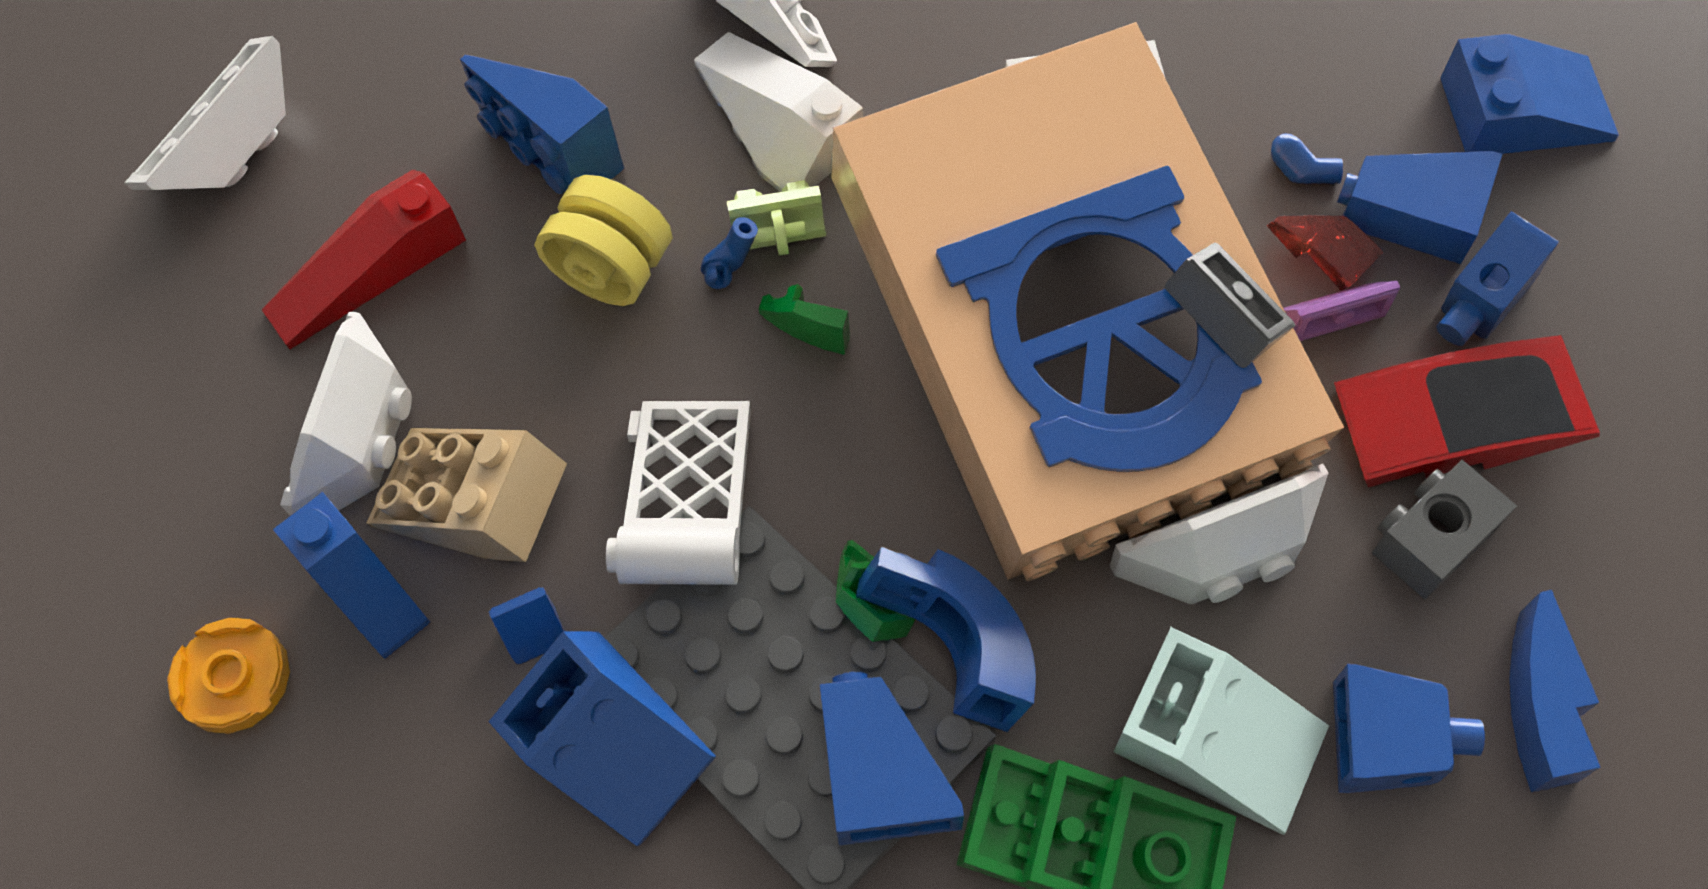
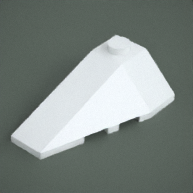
(776, 109)

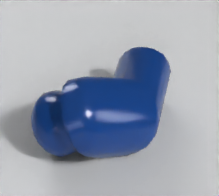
(1301, 165)

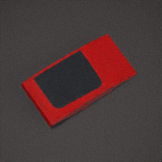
(1468, 407)

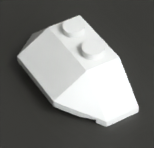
(222, 126)
(349, 422)
(1225, 544)

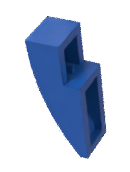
(1549, 698)

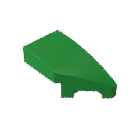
(806, 321)
(871, 619)

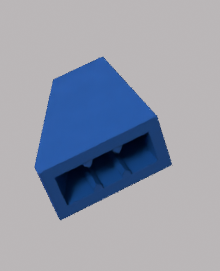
(1422, 199)
(351, 575)
(879, 766)

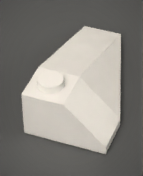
(787, 27)

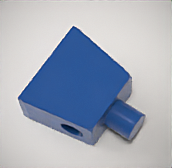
(1495, 280)
(1396, 731)

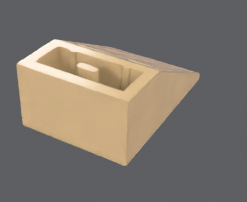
(470, 490)

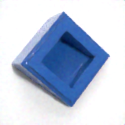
(527, 624)

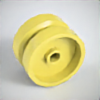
(604, 240)

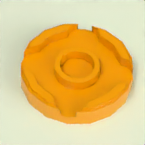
(228, 675)

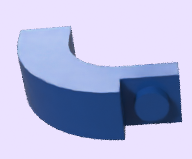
(972, 620)

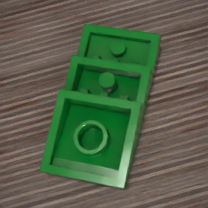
(1087, 831)

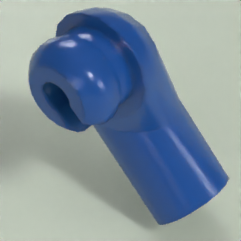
(729, 254)

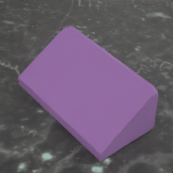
(1342, 309)

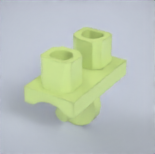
(781, 216)

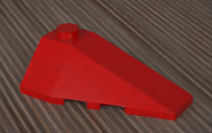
(369, 253)

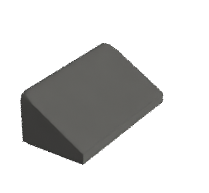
(1228, 304)

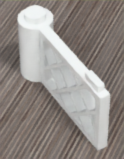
(682, 543)

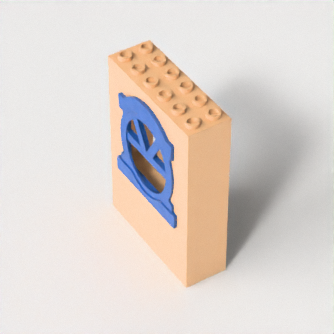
(958, 207)

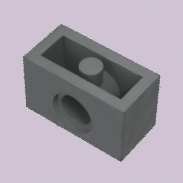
(1460, 501)

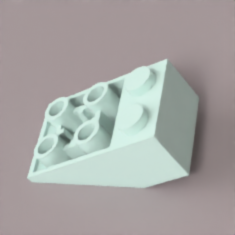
(1222, 732)

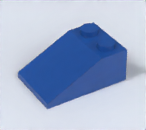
(1524, 96)

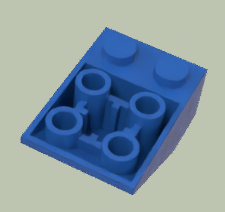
(544, 120)
(602, 735)

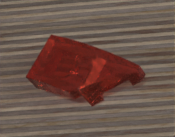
(1331, 242)

